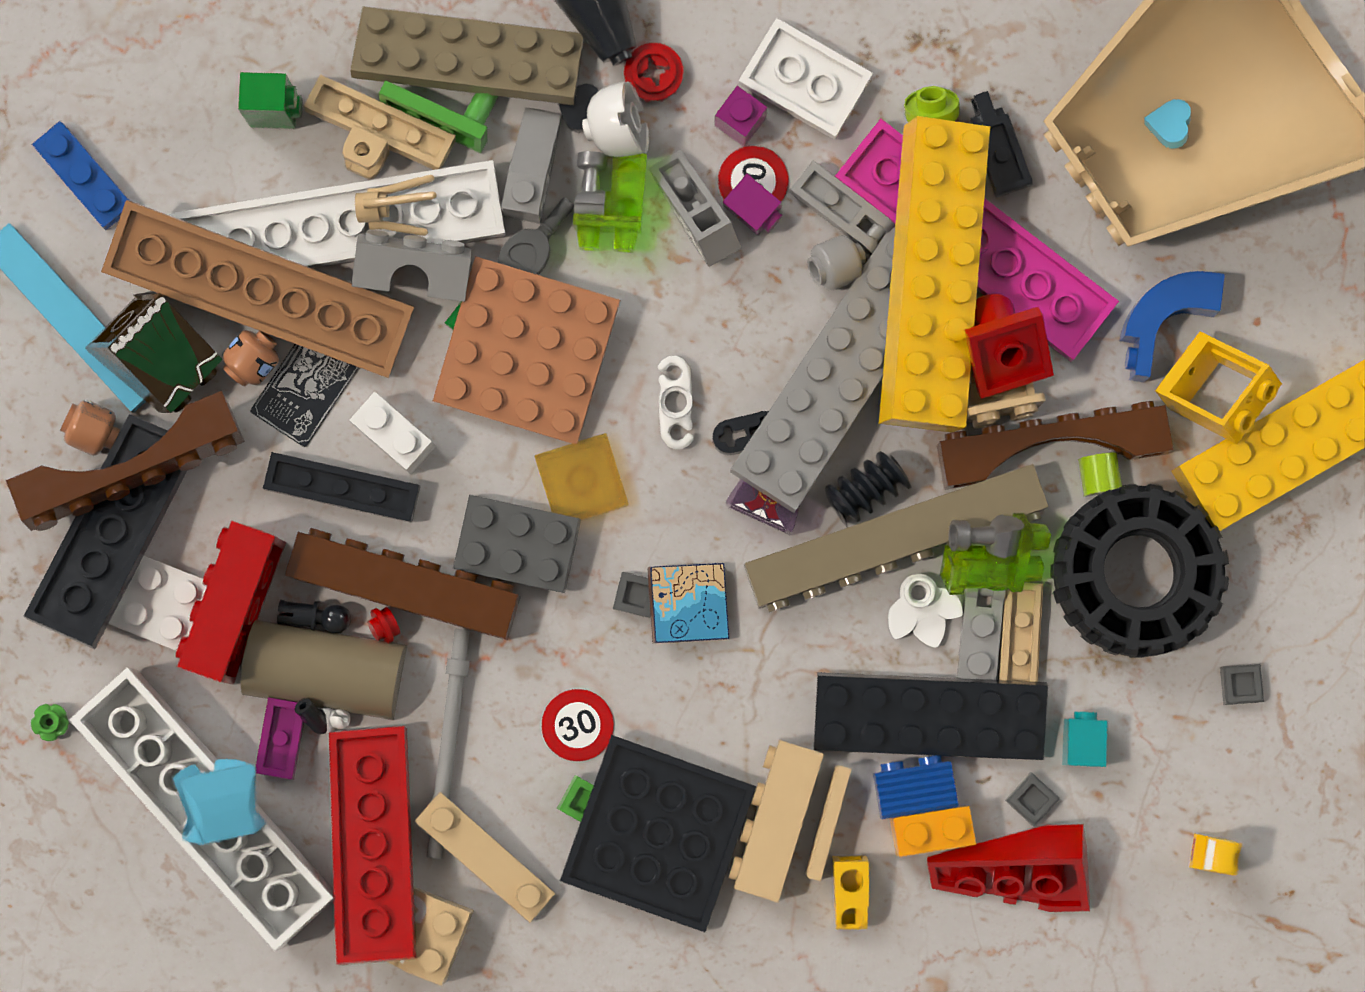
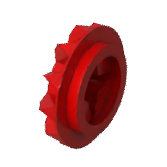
(663, 58)

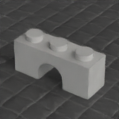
(380, 256)

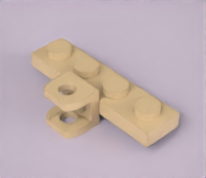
(376, 129)

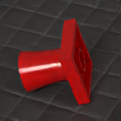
(1007, 346)

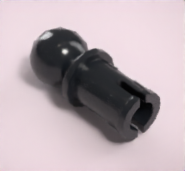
(334, 617)

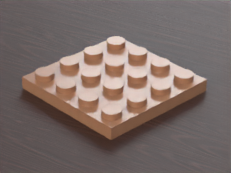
(526, 350)

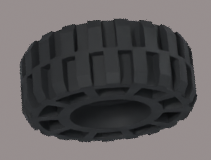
(1195, 560)

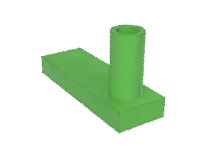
(467, 128)

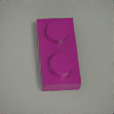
(279, 740)

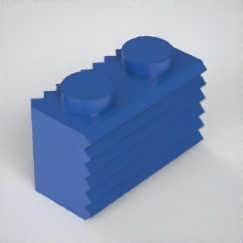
(916, 788)

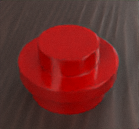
(383, 625)

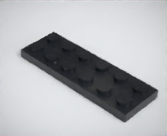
(103, 548)
(930, 716)

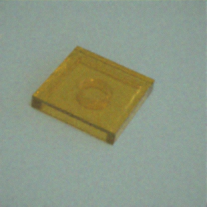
(582, 478)

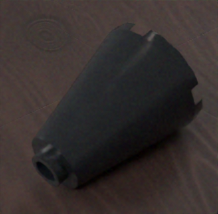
(603, 26)

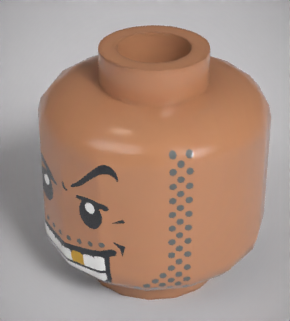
(89, 427)

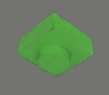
(575, 798)

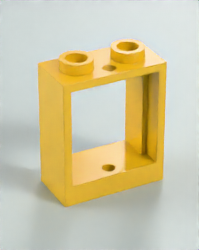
(1202, 358)

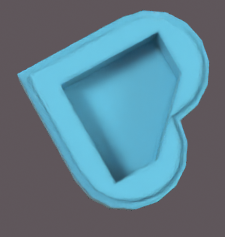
(1170, 123)

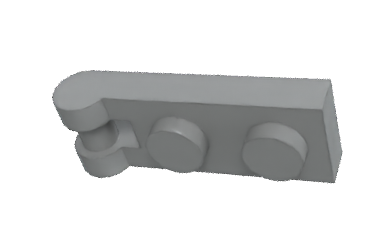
(841, 206)
(980, 635)

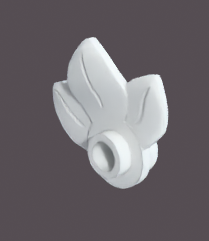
(923, 616)

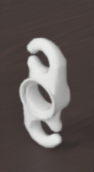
(668, 419)

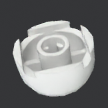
(615, 121)

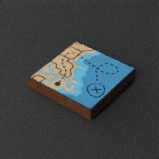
(688, 603)

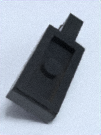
(1005, 160)

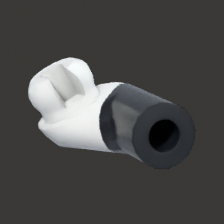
(323, 719)

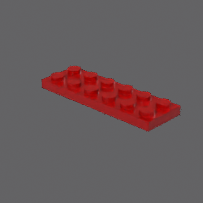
(372, 846)

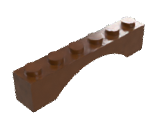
(1131, 434)
(51, 494)

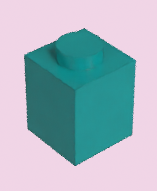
(1084, 740)

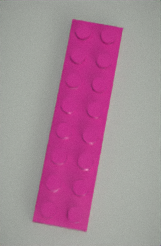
(1010, 256)

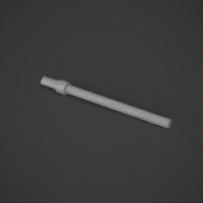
(457, 668)

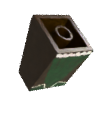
(155, 353)

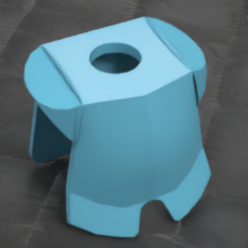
(218, 802)

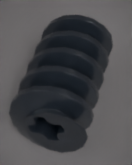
(866, 487)

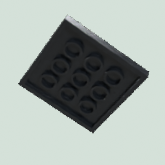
(658, 833)

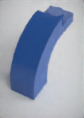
(1180, 294)

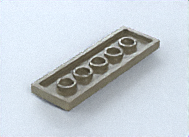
(467, 55)

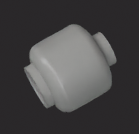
(836, 262)

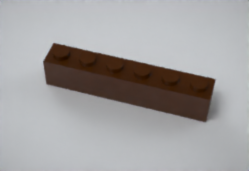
(402, 585)

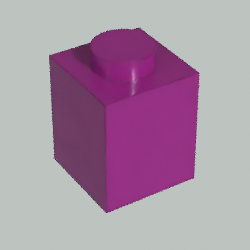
(740, 116)
(753, 205)

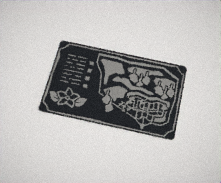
(303, 393)

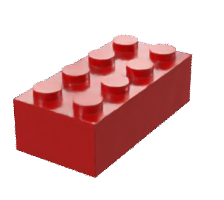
(230, 602)

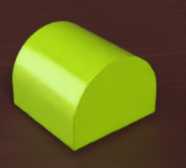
(1099, 473)

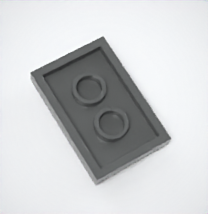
(517, 543)

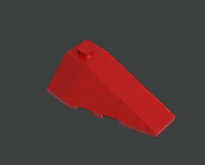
(1032, 866)

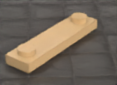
(484, 857)

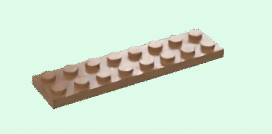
(257, 289)

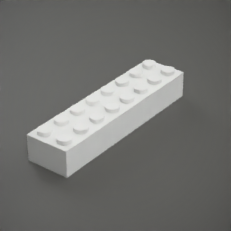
(152, 744)

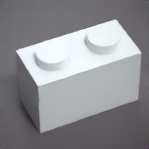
(392, 433)

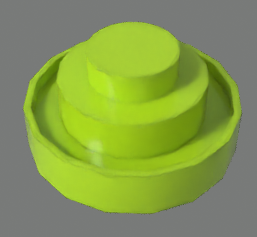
(932, 103)

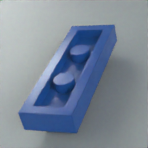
(81, 174)

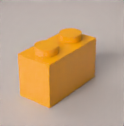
(932, 831)

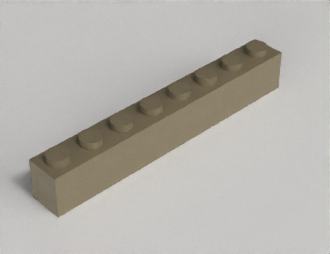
(890, 538)

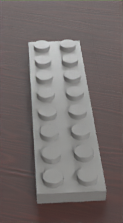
(824, 390)

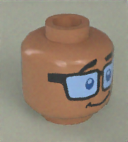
(250, 357)

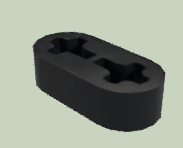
(737, 425)

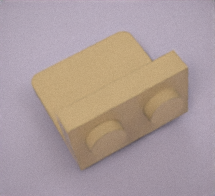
(1017, 402)

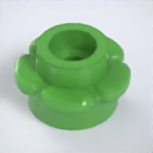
(59, 725)

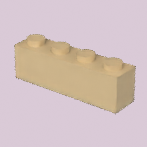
(777, 821)

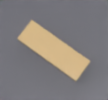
(1021, 634)
(827, 822)

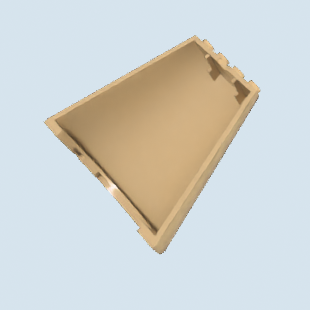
(1264, 104)

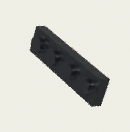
(341, 487)

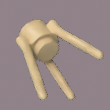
(374, 205)

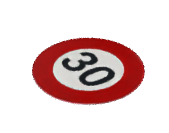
(760, 164)
(577, 725)

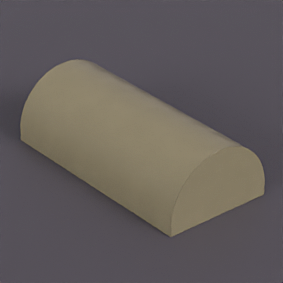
(324, 667)

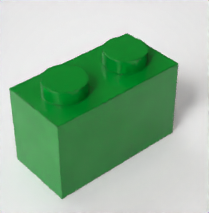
(269, 100)

